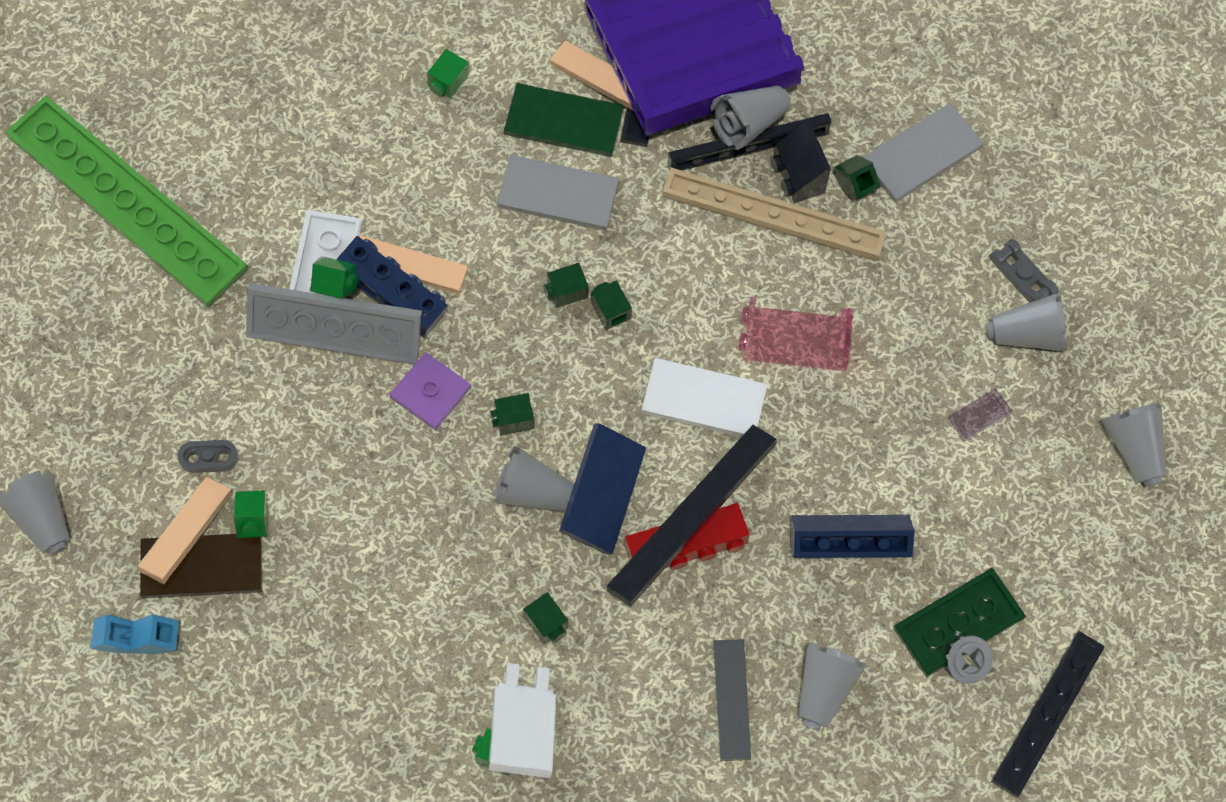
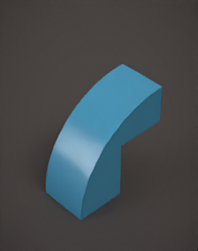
(143, 636)

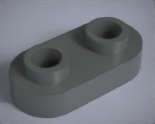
(208, 456)

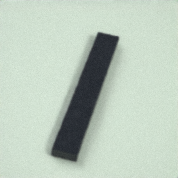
(691, 515)

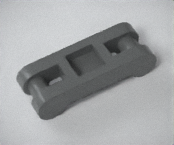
(1023, 272)

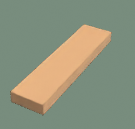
(589, 71)
(428, 268)
(184, 530)

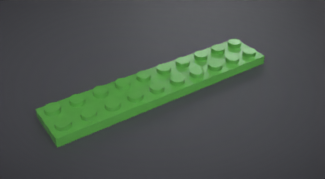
(127, 201)

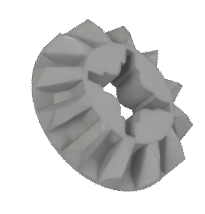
(981, 657)

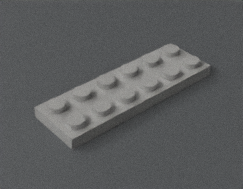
(333, 323)

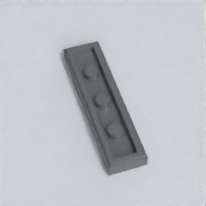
(732, 700)

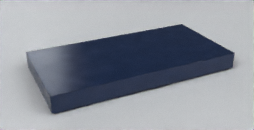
(602, 489)

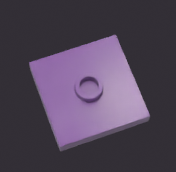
(430, 391)

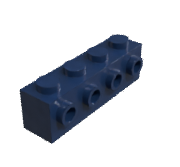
(389, 285)
(851, 536)

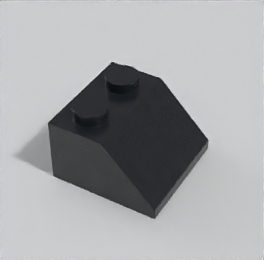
(801, 164)

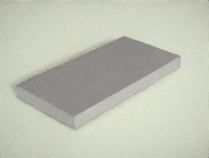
(924, 152)
(558, 192)

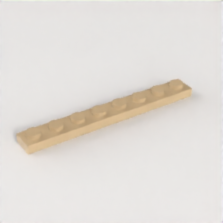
(774, 214)

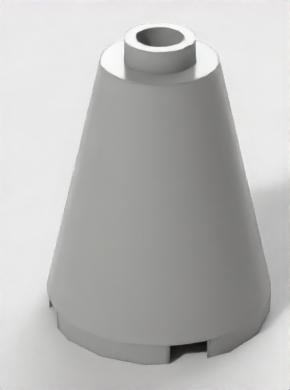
(748, 113)
(1032, 325)
(1140, 442)
(531, 484)
(37, 511)
(826, 684)

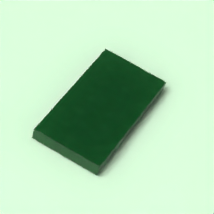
(564, 120)
(976, 608)

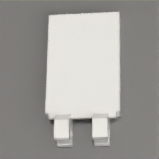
(523, 725)

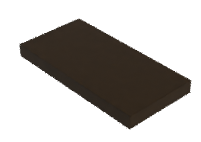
(211, 567)

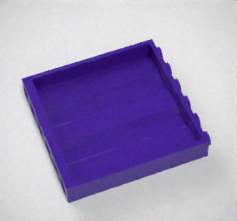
(689, 52)

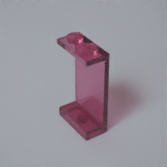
(796, 337)

